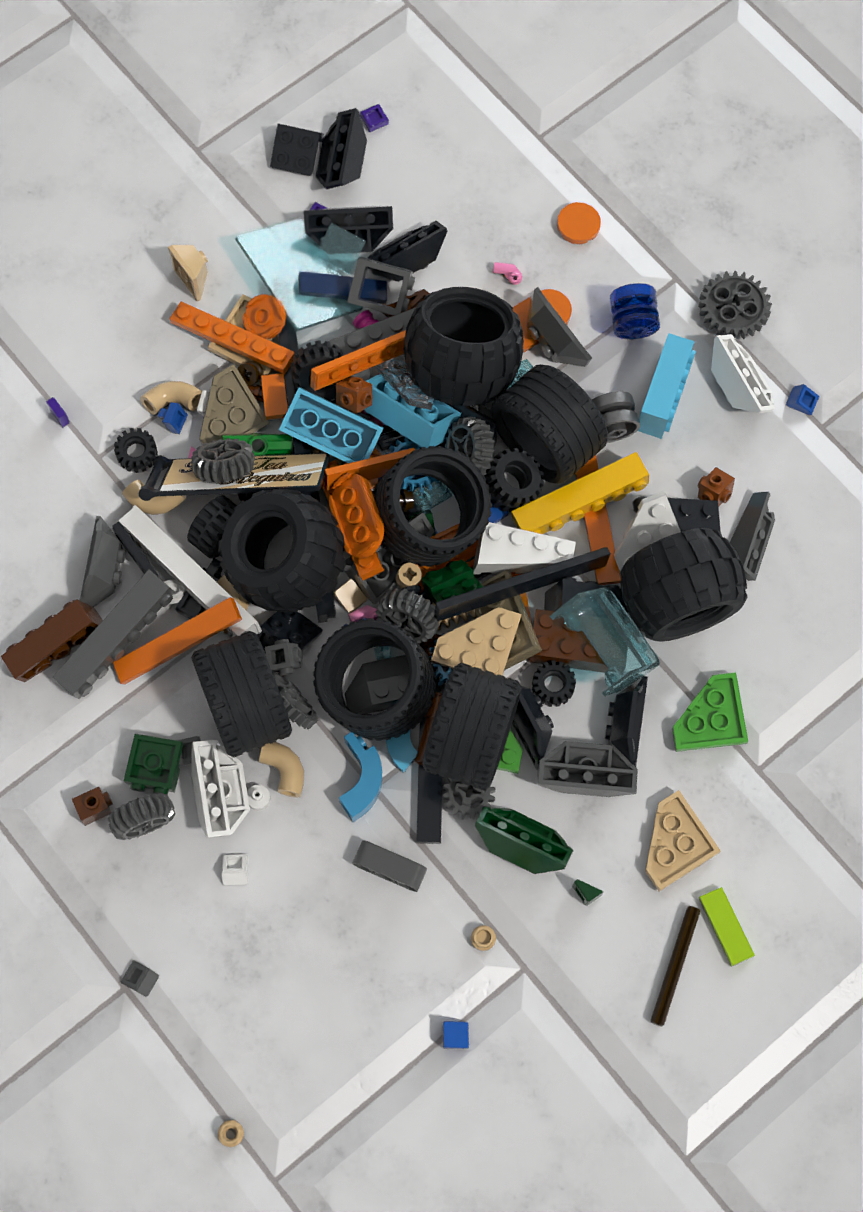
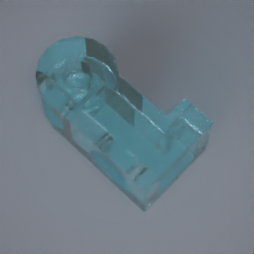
(431, 495)

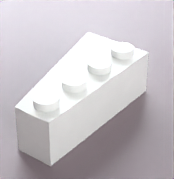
(518, 550)

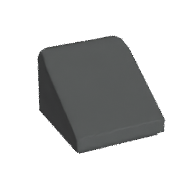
(140, 978)

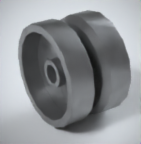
(619, 414)

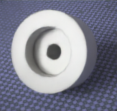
(179, 591)
(262, 801)

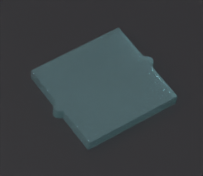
(340, 248)

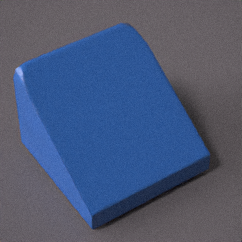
(802, 399)
(455, 1035)

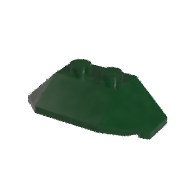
(522, 840)

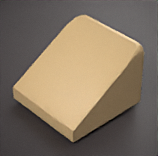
(350, 596)

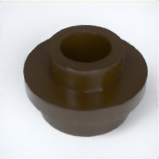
(406, 500)

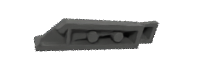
(753, 534)

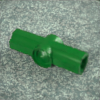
(271, 443)

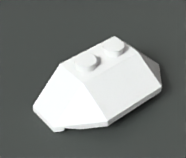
(740, 376)
(218, 788)

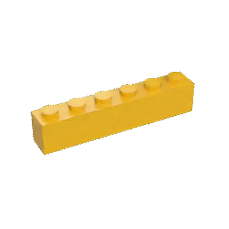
(583, 496)

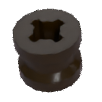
(254, 370)

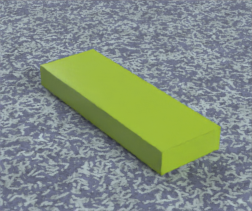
(726, 926)

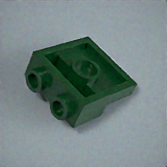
(450, 581)
(153, 764)

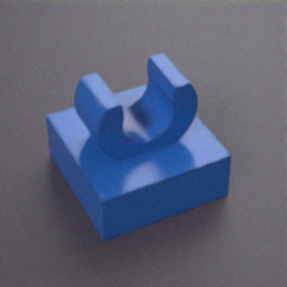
(173, 417)

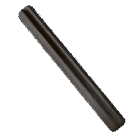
(675, 966)

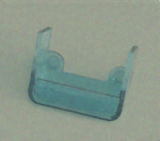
(612, 636)

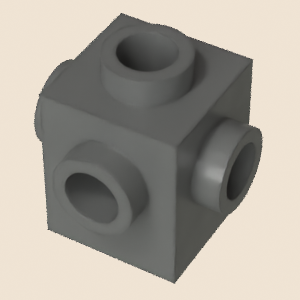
(284, 657)

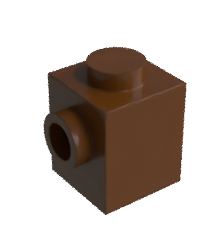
(92, 805)

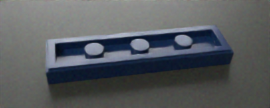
(339, 287)

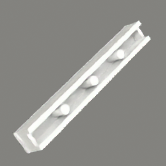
(182, 567)

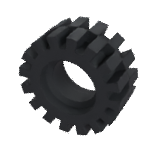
(133, 438)
(560, 671)

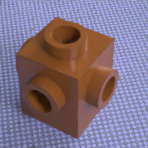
(354, 394)
(716, 486)

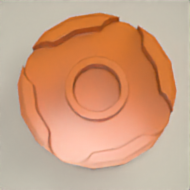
(579, 223)
(264, 316)

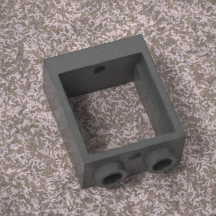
(358, 282)

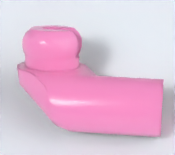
(509, 270)
(365, 611)

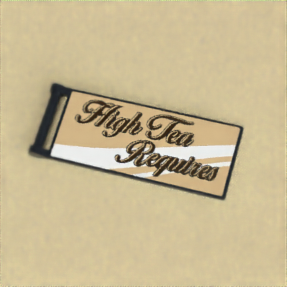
(270, 472)

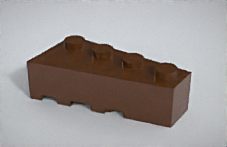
(51, 640)

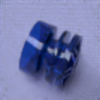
(634, 311)

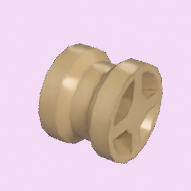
(405, 579)

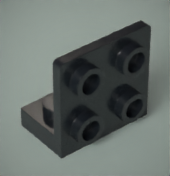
(295, 149)
(289, 626)

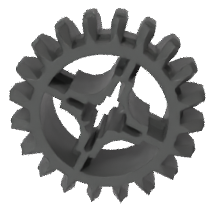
(472, 439)
(222, 460)
(409, 612)
(141, 816)

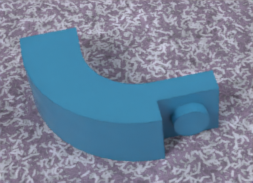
(366, 792)

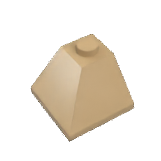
(190, 267)

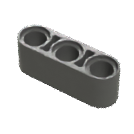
(389, 866)

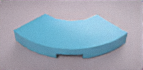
(401, 751)

